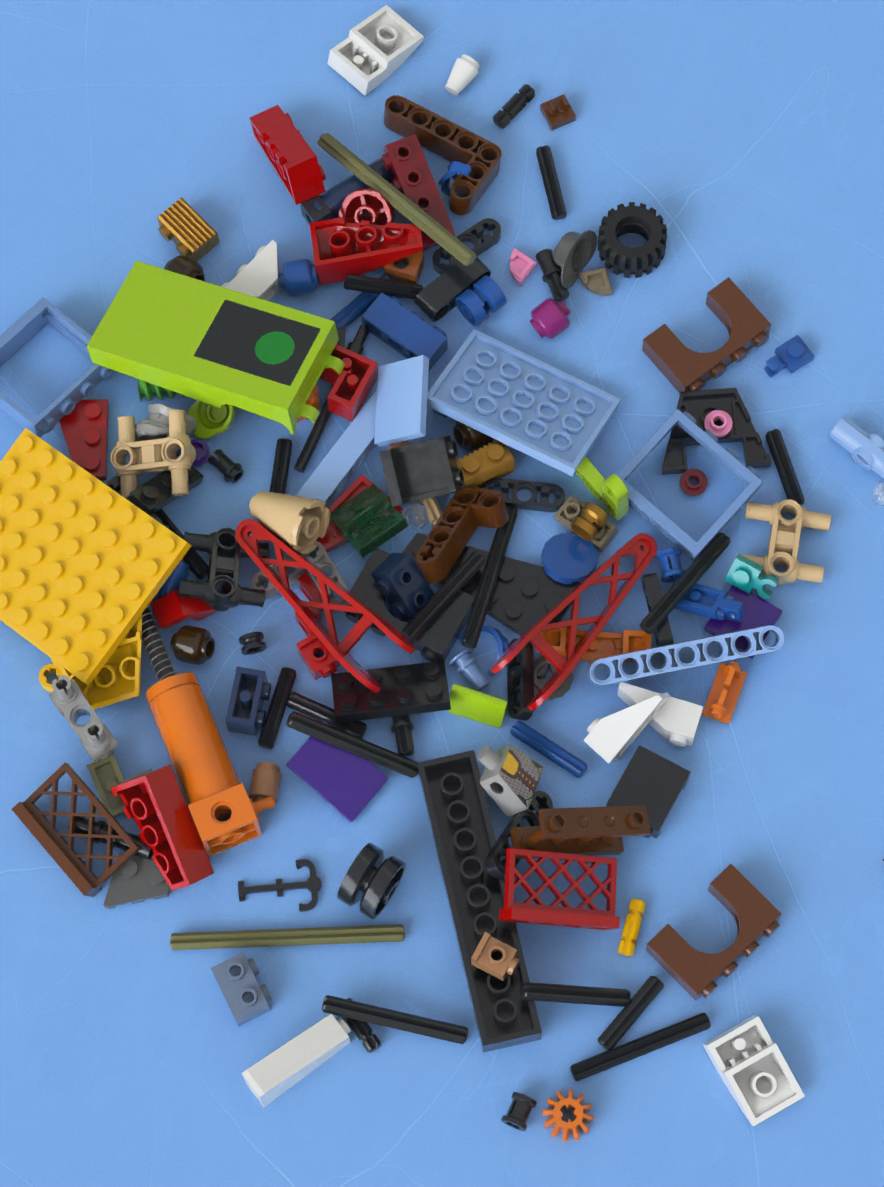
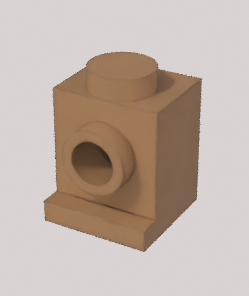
(483, 960)

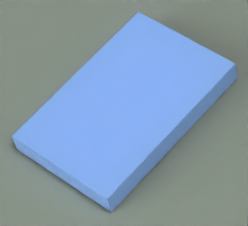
(401, 401)

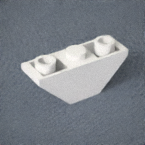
(260, 275)

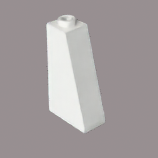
(296, 1059)

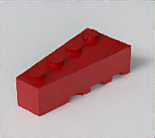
(288, 154)
(166, 826)

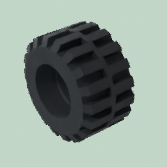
(632, 220)

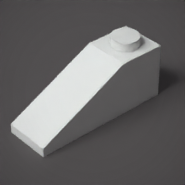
(674, 721)
(616, 732)

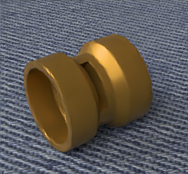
(589, 521)

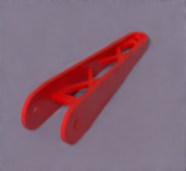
(328, 636)
(576, 652)

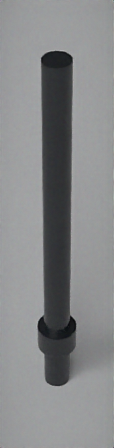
(320, 423)

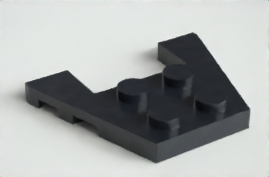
(699, 405)

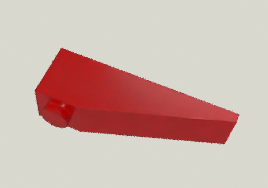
(359, 247)

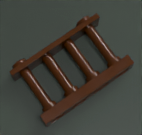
(582, 830)

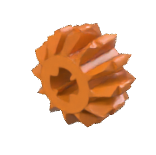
(556, 1115)

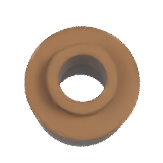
(265, 781)

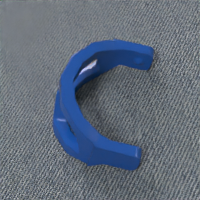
(453, 168)
(501, 640)

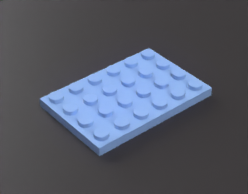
(522, 402)

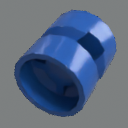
(478, 302)

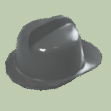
(574, 254)

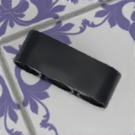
(440, 295)

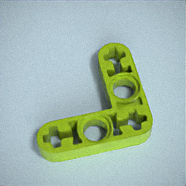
(609, 492)

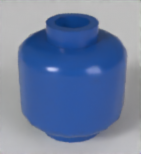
(299, 277)

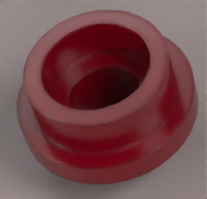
(693, 490)

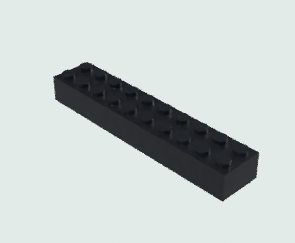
(462, 842)

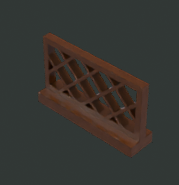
(57, 846)

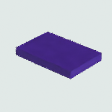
(337, 776)

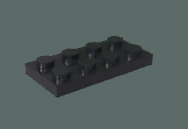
(404, 692)

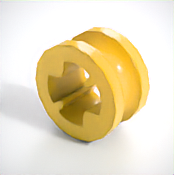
(48, 669)

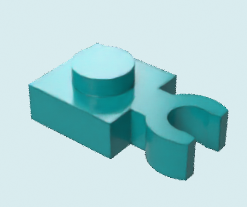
(746, 575)

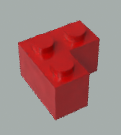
(353, 383)

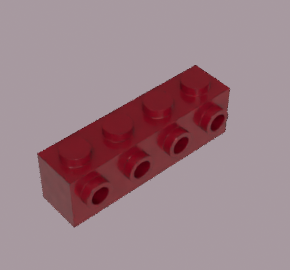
(415, 181)

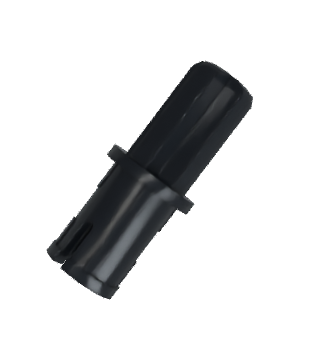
(552, 274)
(402, 729)

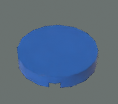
(569, 558)

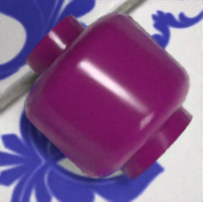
(550, 318)

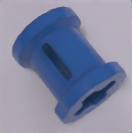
(665, 557)

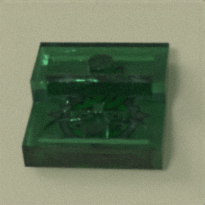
(368, 520)

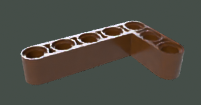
(451, 143)

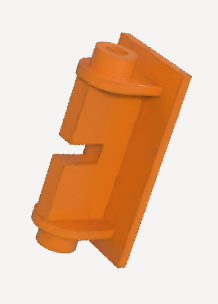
(725, 692)

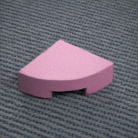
(521, 266)

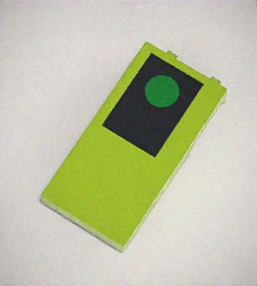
(215, 344)

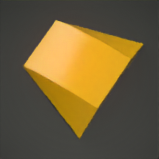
(119, 676)

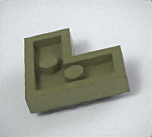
(106, 775)

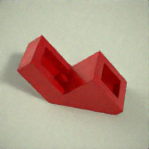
(313, 594)
(174, 609)

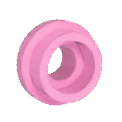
(718, 431)

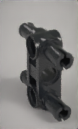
(222, 572)

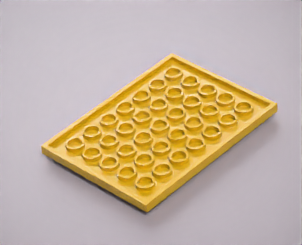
(75, 557)

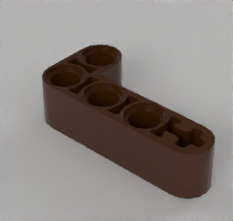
(455, 528)

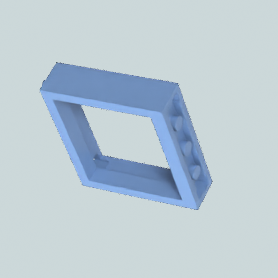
(18, 335)
(659, 519)

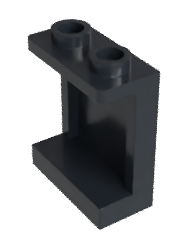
(422, 470)
(650, 782)

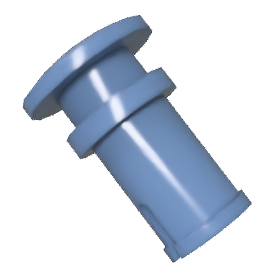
(470, 669)

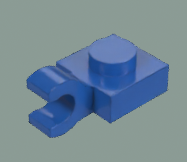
(789, 355)

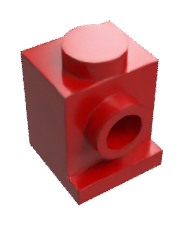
(321, 666)

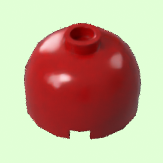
(367, 205)

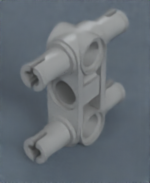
(72, 704)

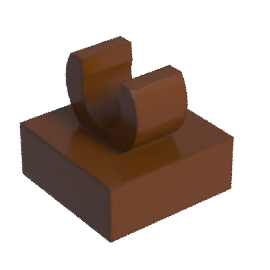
(557, 112)

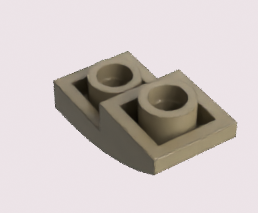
(571, 509)

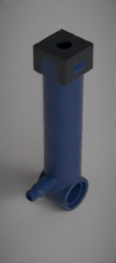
(329, 203)

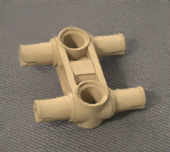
(154, 454)
(785, 539)

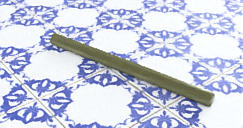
(397, 199)
(287, 937)

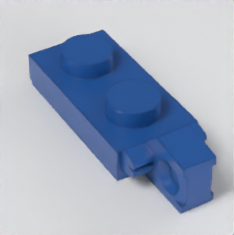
(711, 603)

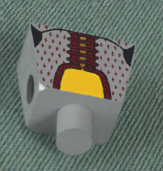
(509, 777)

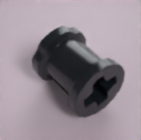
(519, 1111)

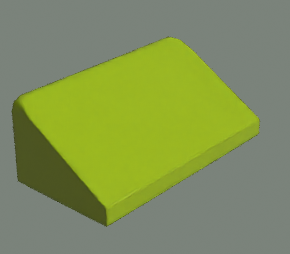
(477, 706)

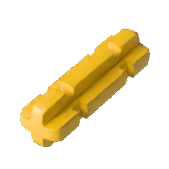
(631, 927)

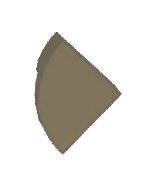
(596, 281)

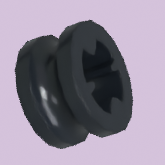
(252, 643)

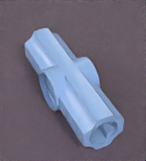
(865, 448)

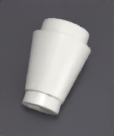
(462, 74)

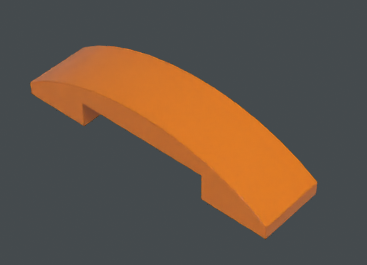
(604, 645)

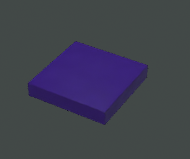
(757, 614)

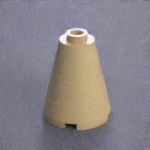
(291, 518)

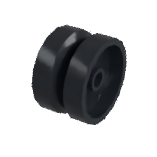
(371, 880)

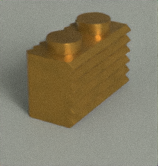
(188, 230)
(485, 464)

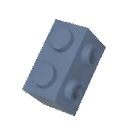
(241, 988)

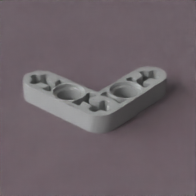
(322, 561)

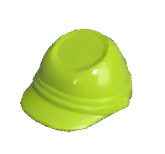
(211, 419)

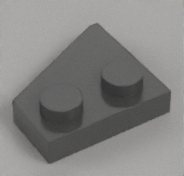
(135, 883)

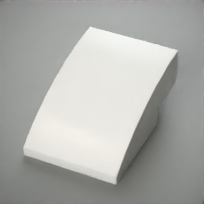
(374, 49)
(753, 1070)

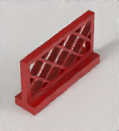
(553, 914)

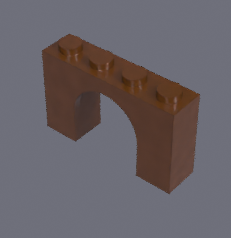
(691, 369)
(701, 970)

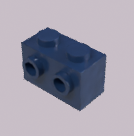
(402, 585)
(247, 700)

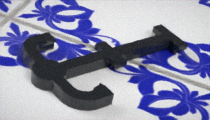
(313, 884)

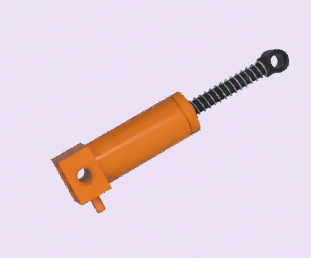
(199, 753)

